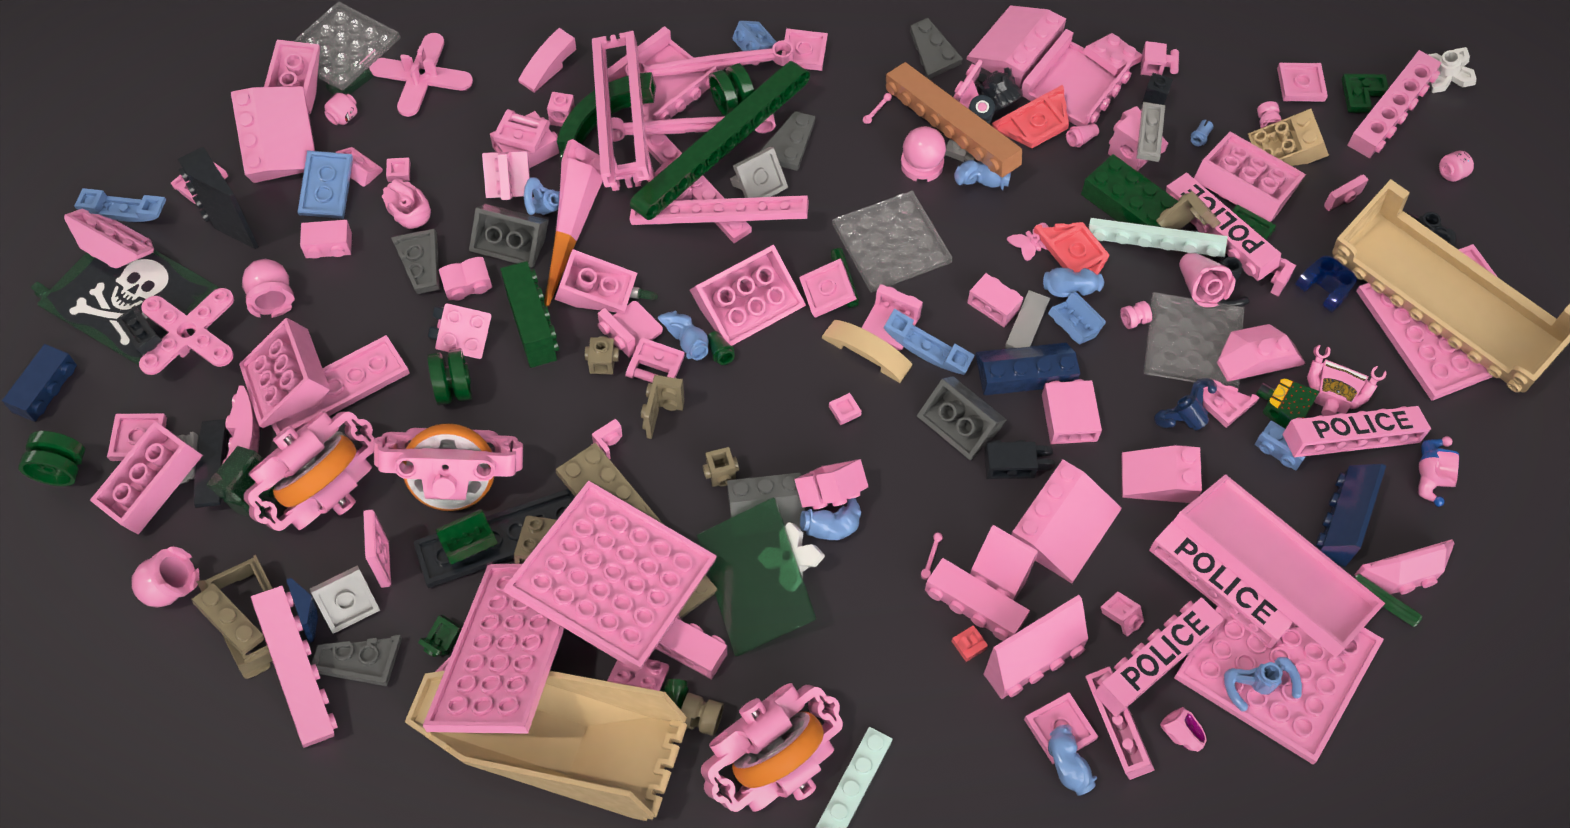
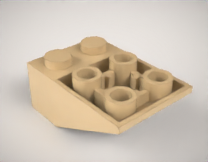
(1292, 139)

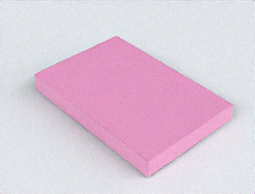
(377, 548)

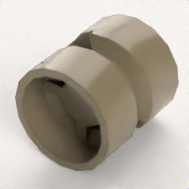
(702, 714)

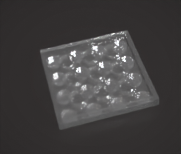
(347, 43)
(892, 241)
(1189, 338)

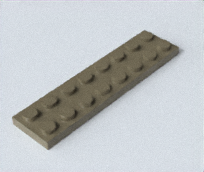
(597, 468)

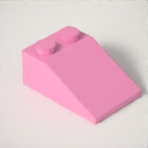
(295, 66)
(595, 284)
(1162, 474)
(1004, 562)

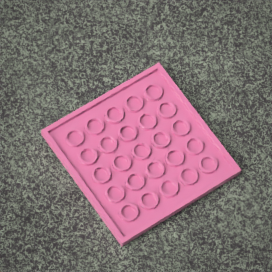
(1429, 356)
(611, 575)
(1296, 724)

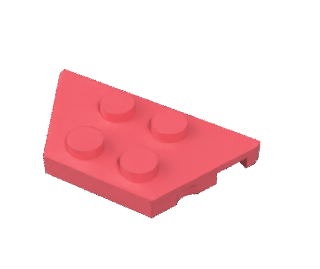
(1036, 120)
(1073, 246)

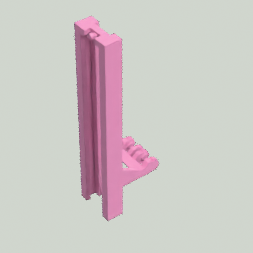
(610, 171)

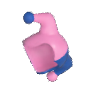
(1437, 468)

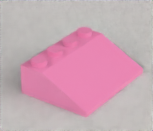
(1018, 41)
(272, 131)
(1248, 176)
(748, 296)
(284, 374)
(1067, 521)
(1038, 649)

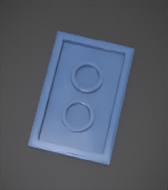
(325, 184)

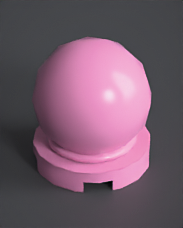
(923, 154)
(267, 288)
(165, 577)

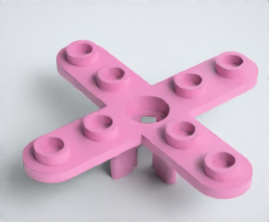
(417, 84)
(178, 339)

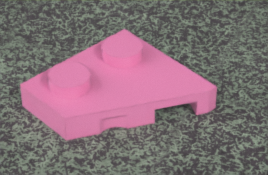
(1227, 403)

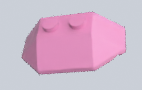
(107, 238)
(1257, 352)
(1409, 569)

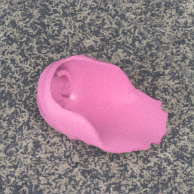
(408, 218)

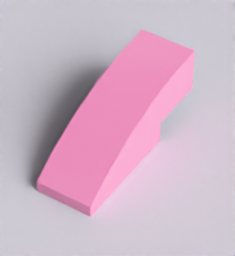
(547, 60)

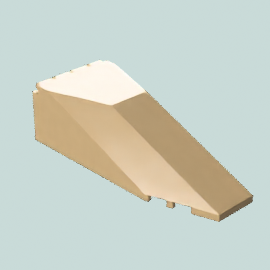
(584, 743)

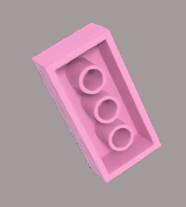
(146, 478)

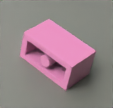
(326, 239)
(995, 299)

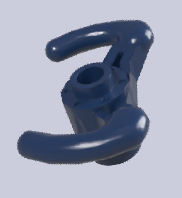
(1188, 408)

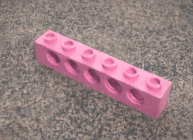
(1394, 104)

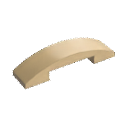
(870, 347)

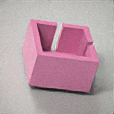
(831, 484)

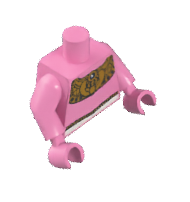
(1339, 386)

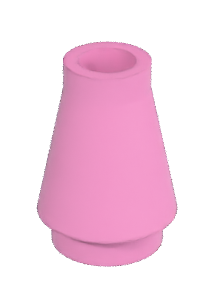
(1081, 134)

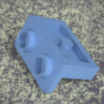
(752, 36)
(1273, 443)

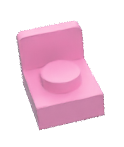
(1282, 276)
(607, 435)
(1123, 612)

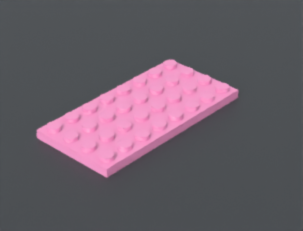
(496, 663)

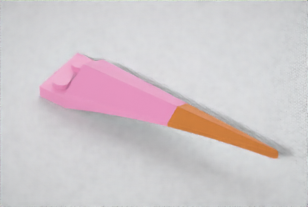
(578, 190)

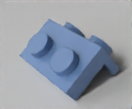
(1077, 318)

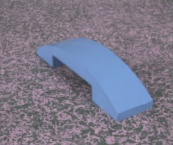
(120, 208)
(926, 346)

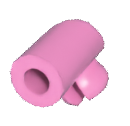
(406, 194)

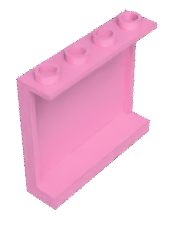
(1085, 82)
(672, 91)

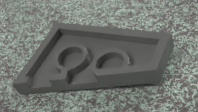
(934, 50)
(792, 140)
(420, 259)
(359, 661)

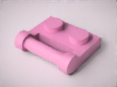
(519, 135)
(654, 356)

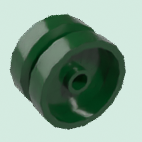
(730, 87)
(451, 376)
(51, 458)

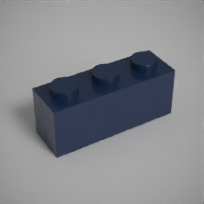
(39, 383)

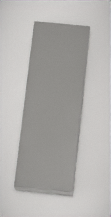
(1150, 132)
(1027, 320)

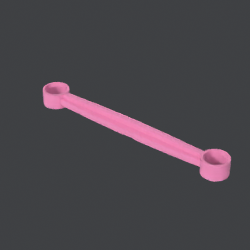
(720, 61)
(677, 126)

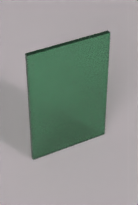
(756, 577)

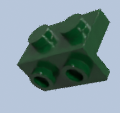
(466, 536)

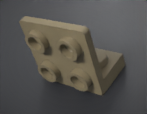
(1185, 210)
(664, 393)
(531, 534)

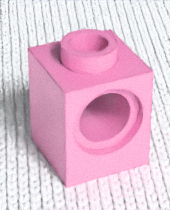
(559, 108)

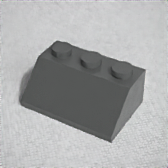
(507, 234)
(961, 417)
(752, 491)

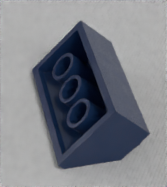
(1026, 368)
(1350, 512)

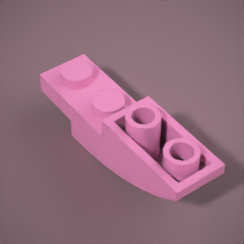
(242, 423)

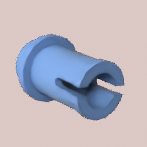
(1200, 136)

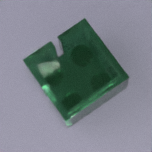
(234, 479)

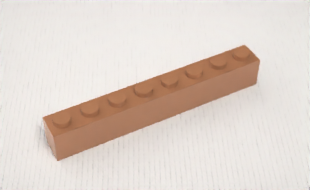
(954, 120)

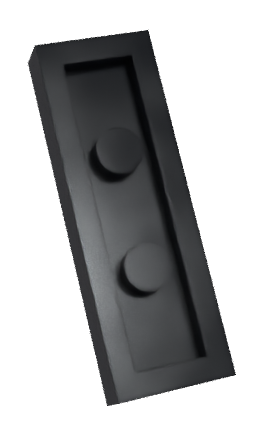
(139, 330)

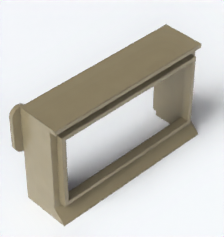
(258, 661)

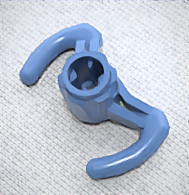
(544, 199)
(1263, 680)

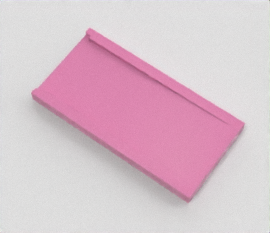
(1279, 564)

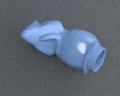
(973, 171)
(1064, 281)
(692, 339)
(830, 525)
(1071, 767)

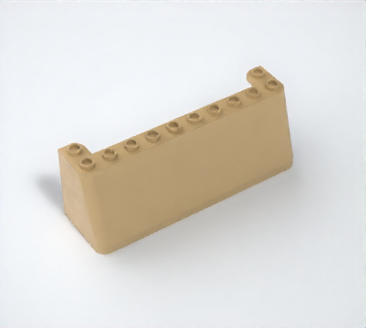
(1451, 292)

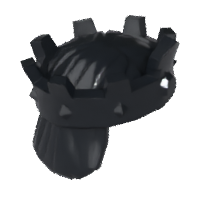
(999, 88)

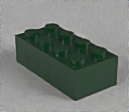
(1126, 193)
(530, 313)

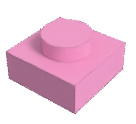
(398, 169)
(845, 409)

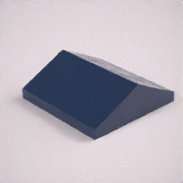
(305, 608)

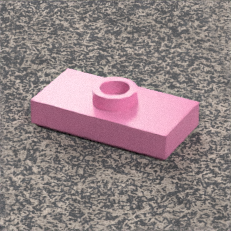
(1346, 192)

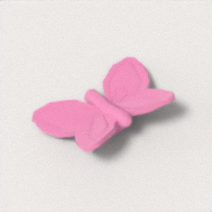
(1028, 243)

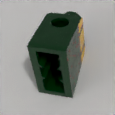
(1287, 401)

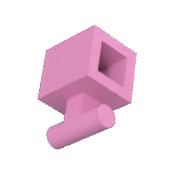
(1155, 59)

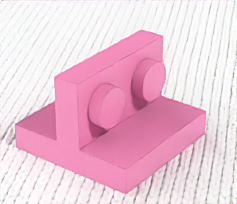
(505, 173)

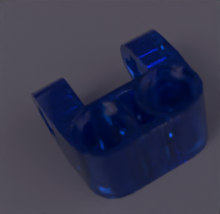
(1332, 277)

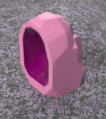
(1184, 729)

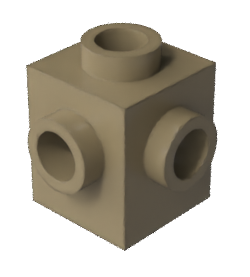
(601, 355)
(720, 467)

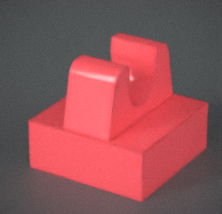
(969, 643)

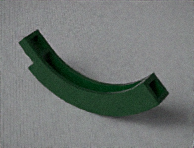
(584, 115)

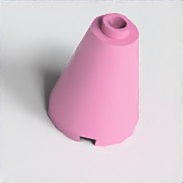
(1206, 279)

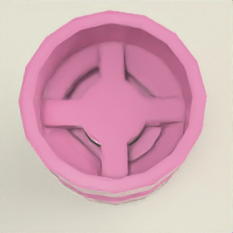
(1268, 113)
(1137, 314)

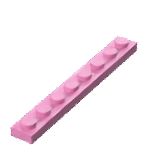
(664, 150)
(729, 210)

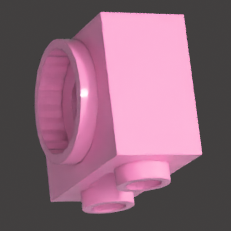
(1125, 142)

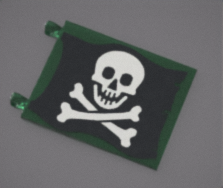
(97, 294)

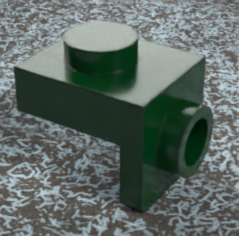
(441, 637)

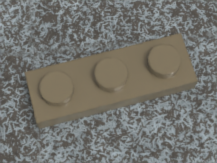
(228, 619)

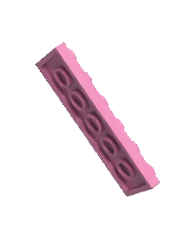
(352, 380)

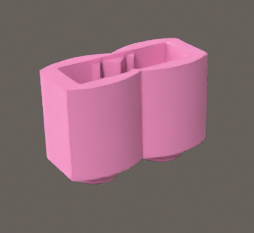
(465, 278)

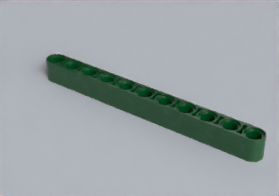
(719, 140)

